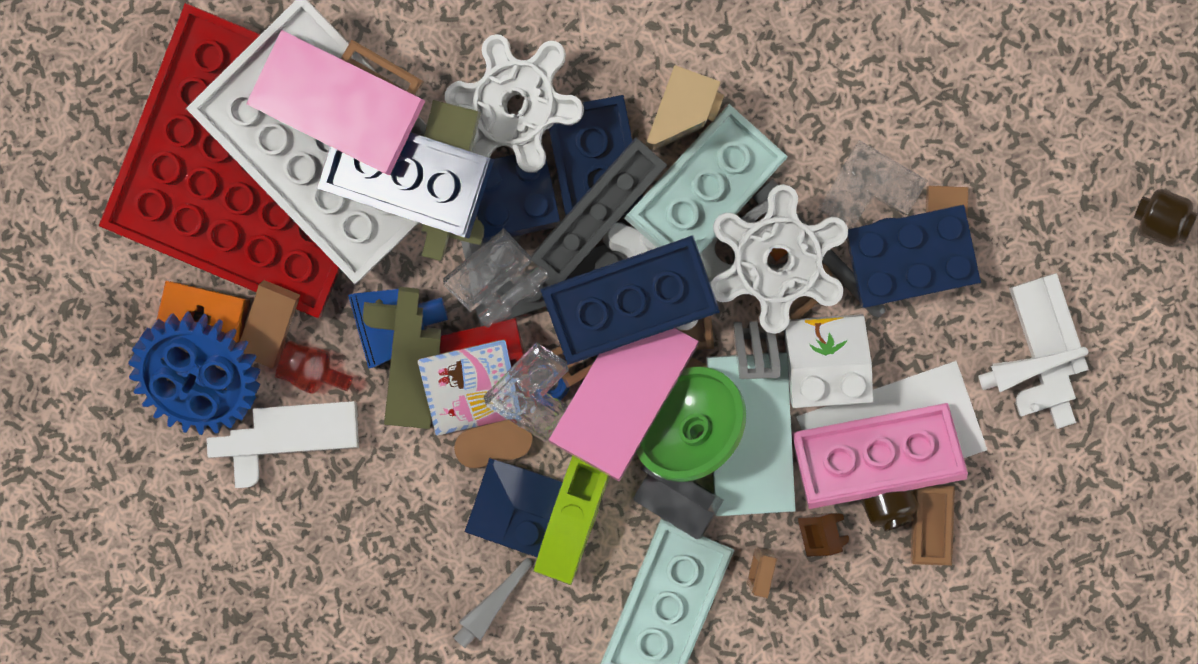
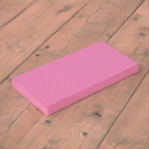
(335, 102)
(622, 400)
(879, 455)

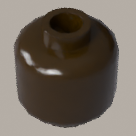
(1165, 217)
(891, 509)

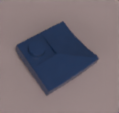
(513, 506)

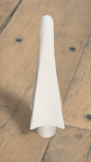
(1014, 372)

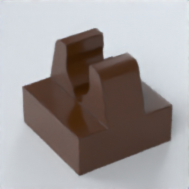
(821, 534)

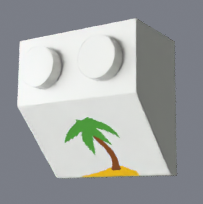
(828, 361)

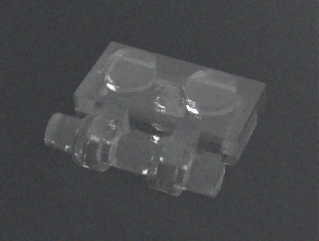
(488, 271)

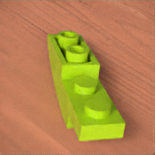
(571, 521)

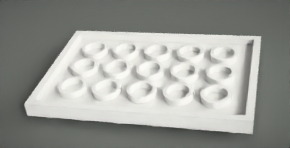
(292, 162)

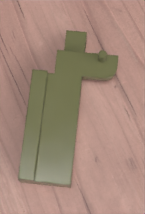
(456, 128)
(406, 393)

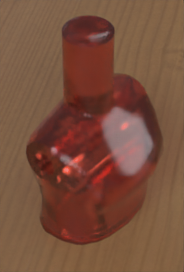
(309, 368)

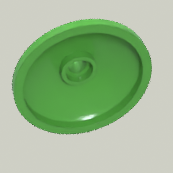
(697, 403)

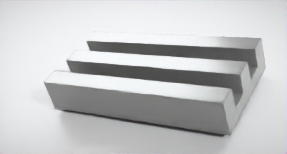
(755, 334)

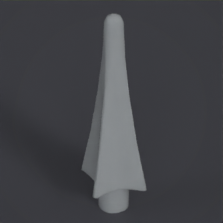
(479, 619)

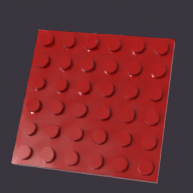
(192, 196)

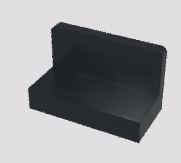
(679, 503)

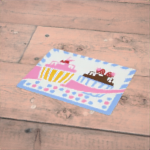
(459, 381)

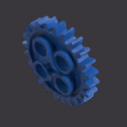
(194, 373)

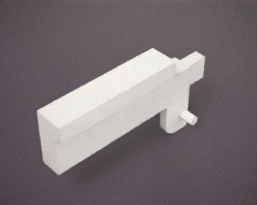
(1048, 332)
(286, 431)

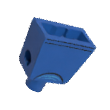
(378, 342)

